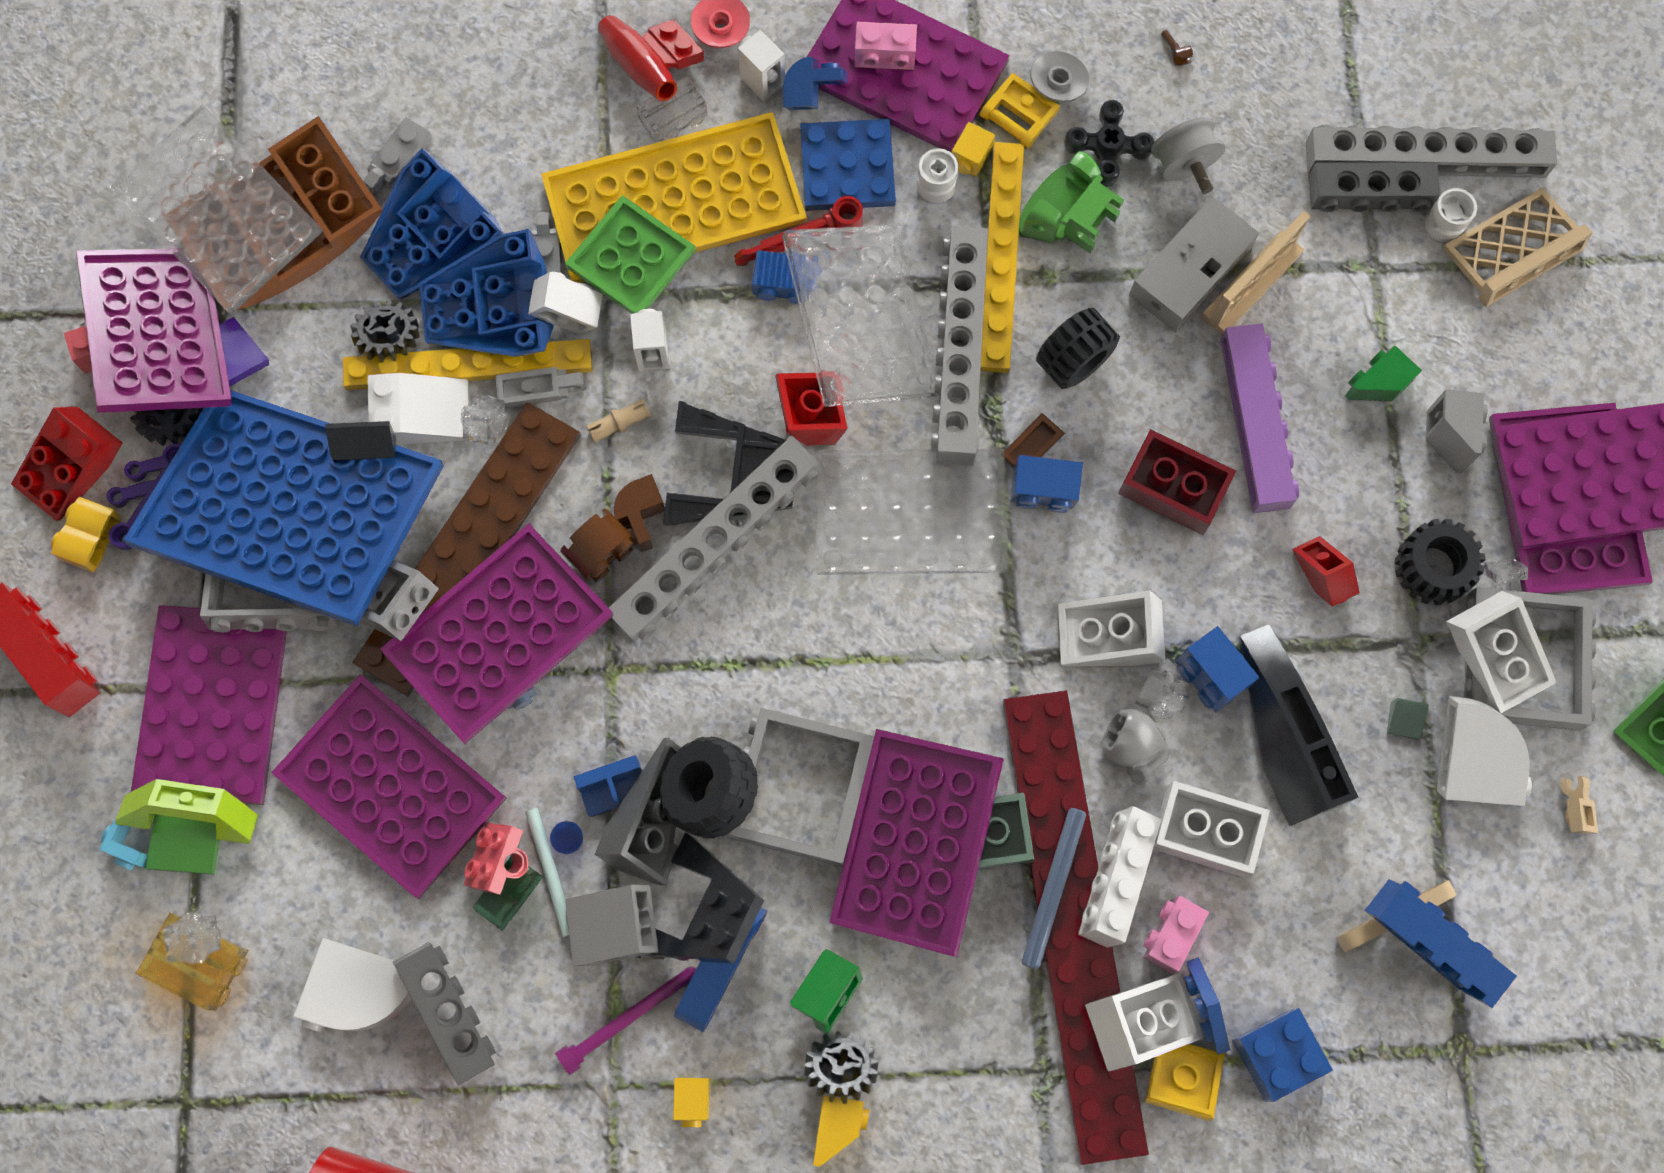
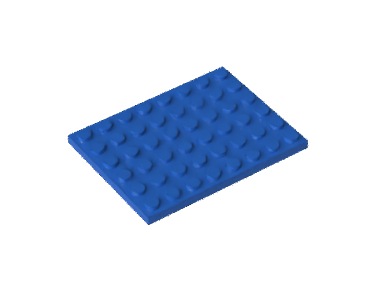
(274, 512)

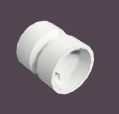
(937, 175)
(1451, 215)

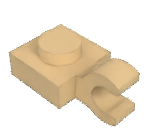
(1581, 811)

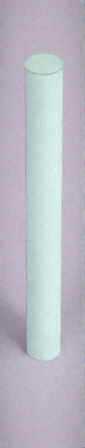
(549, 868)

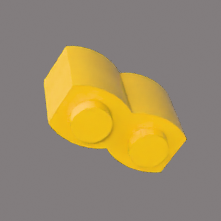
(85, 534)

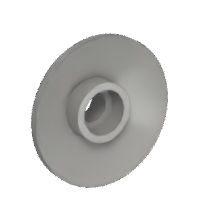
(1059, 76)

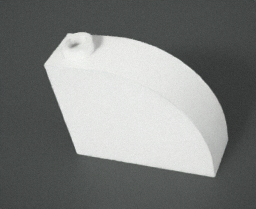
(1482, 756)
(350, 990)

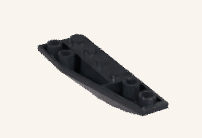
(1292, 734)

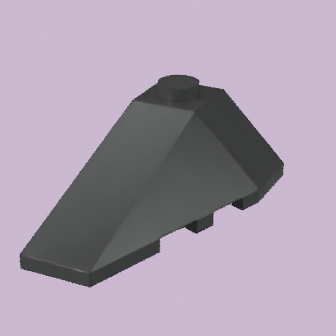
(639, 833)

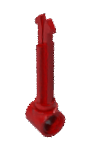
(829, 220)

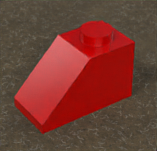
(1327, 571)

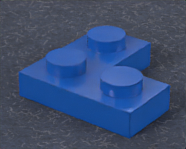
(1207, 1006)

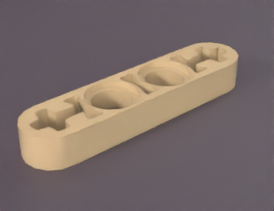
(1373, 929)

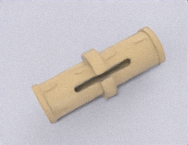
(618, 420)

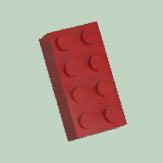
(41, 655)

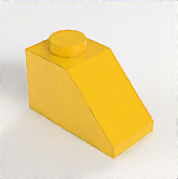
(838, 1127)

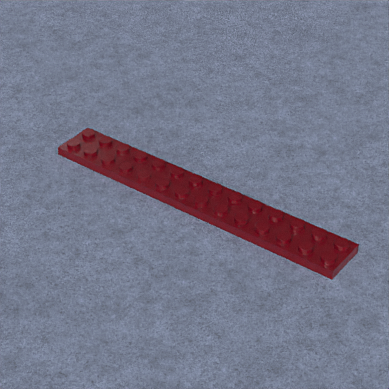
(1079, 970)

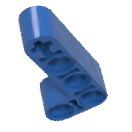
(710, 985)

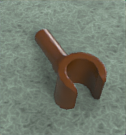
(1180, 55)

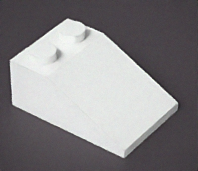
(418, 406)
(1112, 631)
(1502, 650)
(1144, 1022)

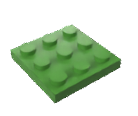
(630, 256)

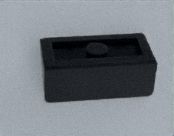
(361, 440)

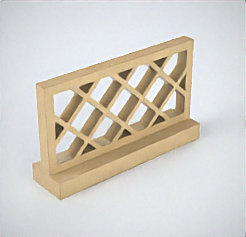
(1527, 268)
(1256, 277)

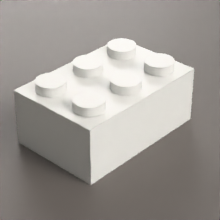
(1211, 829)

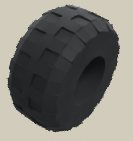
(728, 799)

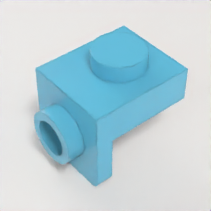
(112, 843)

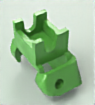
(1070, 205)

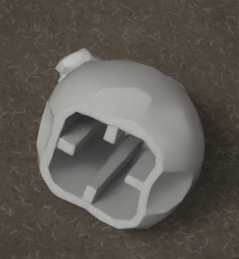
(1135, 743)

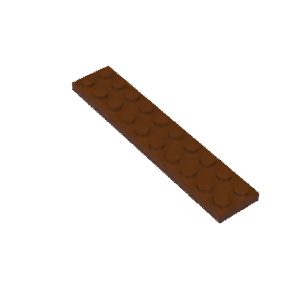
(485, 517)

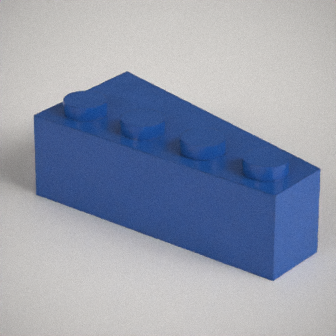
(1440, 943)

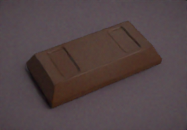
(1035, 440)

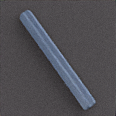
(1053, 888)

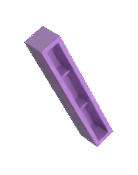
(1259, 418)

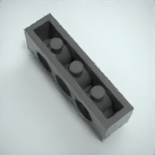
(1417, 177)
(461, 1063)

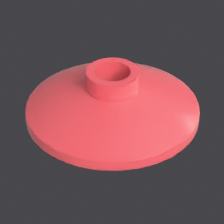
(710, 13)

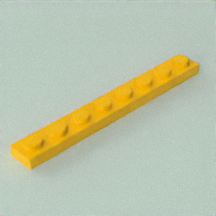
(1001, 256)
(459, 363)

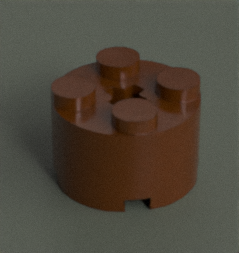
(598, 545)

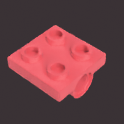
(487, 867)

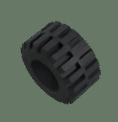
(1077, 348)
(1460, 549)

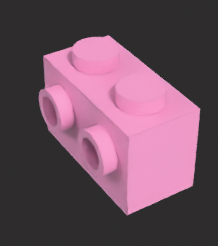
(885, 45)
(1175, 934)

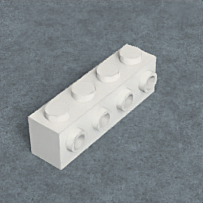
(1120, 877)

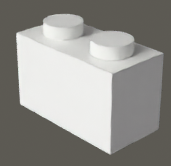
(761, 65)
(565, 303)
(649, 340)

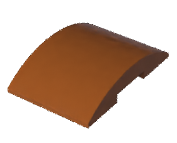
(328, 190)

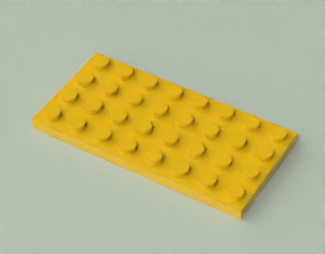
(701, 185)

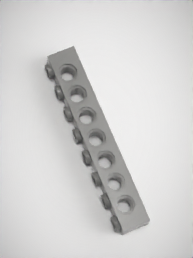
(1477, 161)
(971, 245)
(789, 456)

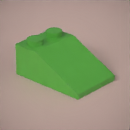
(1645, 728)

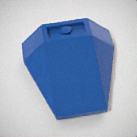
(425, 226)
(487, 298)

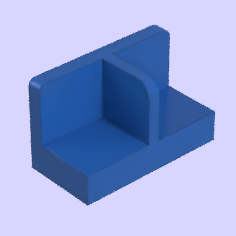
(607, 785)

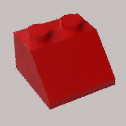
(805, 413)

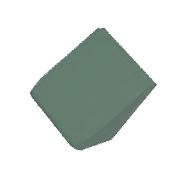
(1407, 718)

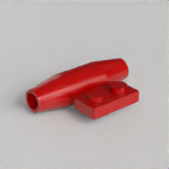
(650, 55)

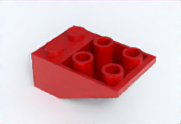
(65, 460)

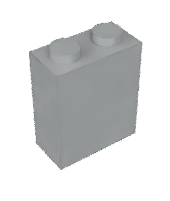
(611, 925)

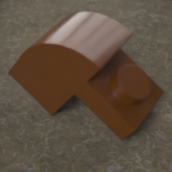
(634, 504)

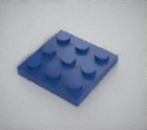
(847, 161)

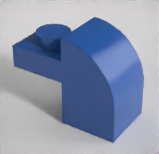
(802, 82)

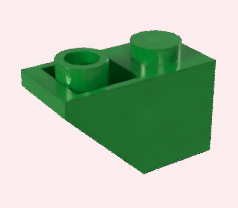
(1385, 379)

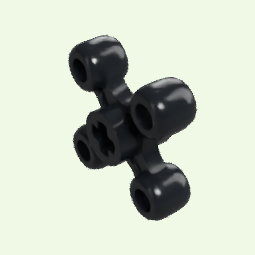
(1109, 142)

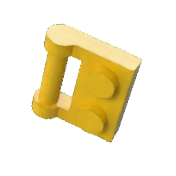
(1025, 103)

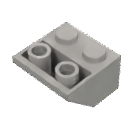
(1456, 427)

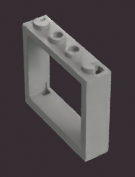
(255, 619)
(1584, 651)
(837, 855)

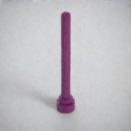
(573, 1056)

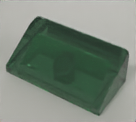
(503, 907)

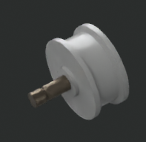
(1189, 151)

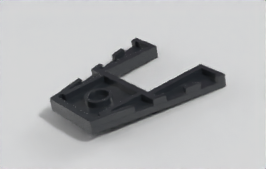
(751, 451)
(722, 915)

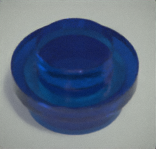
(566, 837)

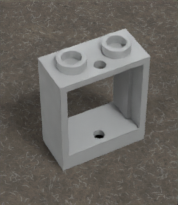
(398, 615)

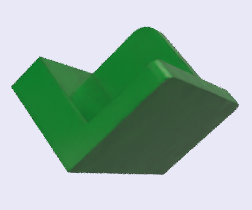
(827, 990)

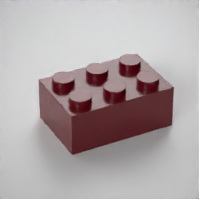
(1177, 482)

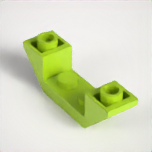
(233, 819)

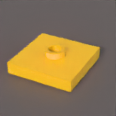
(1186, 1081)

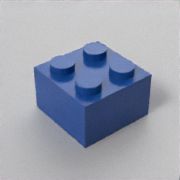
(1046, 483)
(1216, 669)
(1282, 1055)

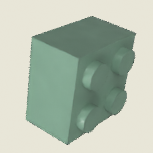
(1007, 834)

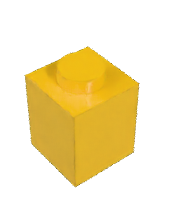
(973, 149)
(691, 1101)

